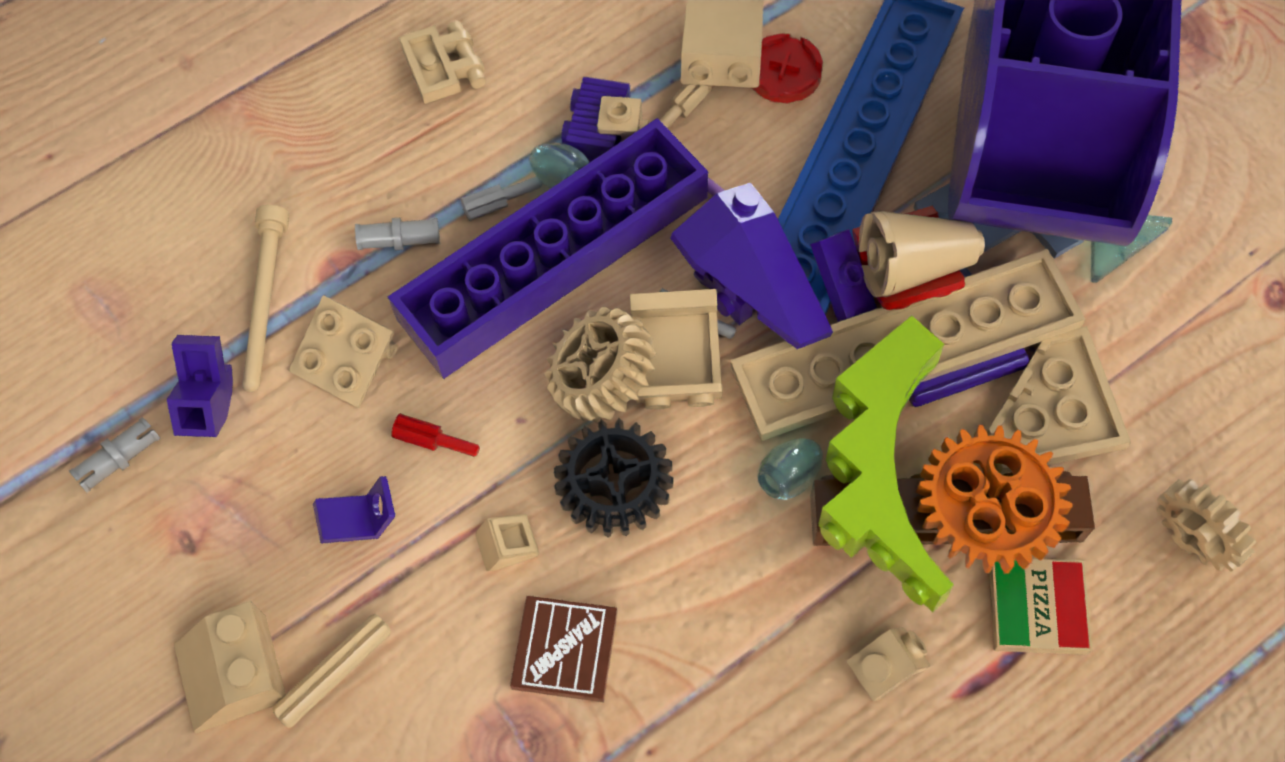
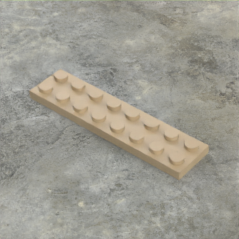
(984, 320)

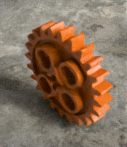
(1031, 485)

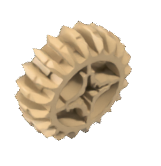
(607, 368)

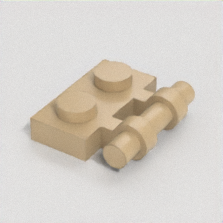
(431, 65)

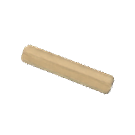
(331, 670)

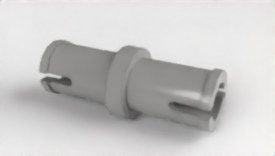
(397, 234)
(114, 454)

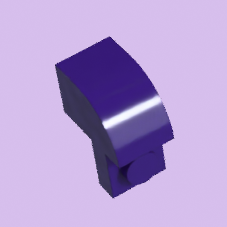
(203, 389)

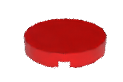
(788, 69)

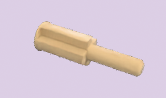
(684, 102)

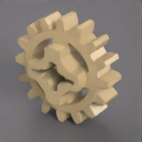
(1206, 525)

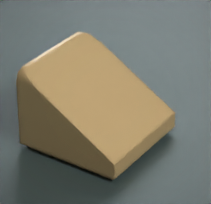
(506, 541)

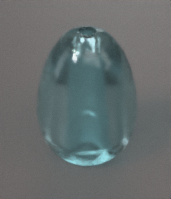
(555, 162)
(790, 468)

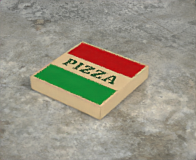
(1041, 608)

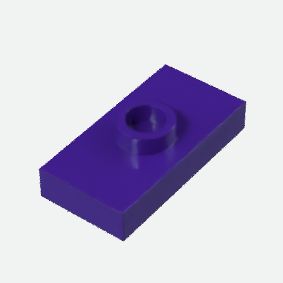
(843, 275)

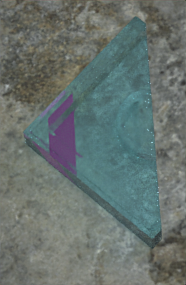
(1108, 257)

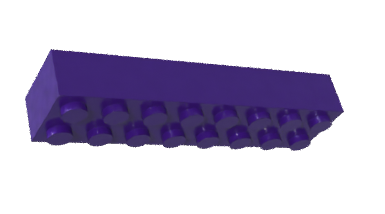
(549, 247)

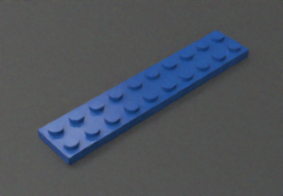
(867, 126)

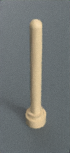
(271, 224)

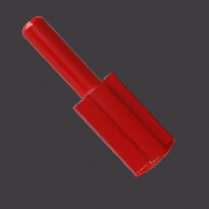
(429, 436)

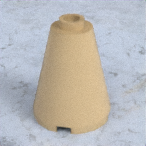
(914, 249)

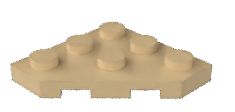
(1064, 402)

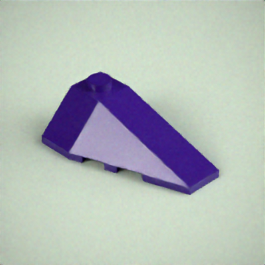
(748, 252)

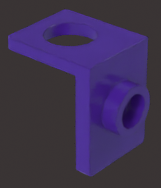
(355, 516)

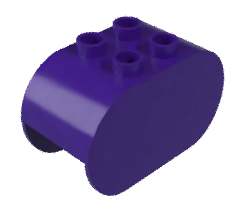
(1066, 116)

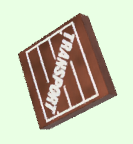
(564, 649)

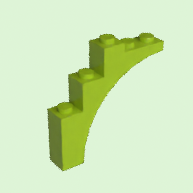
(863, 455)

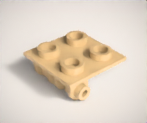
(342, 351)

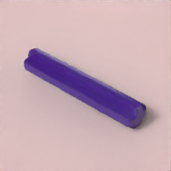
(968, 377)

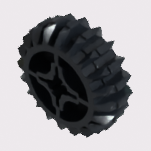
(596, 480)

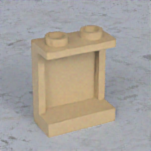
(722, 43)
(685, 345)

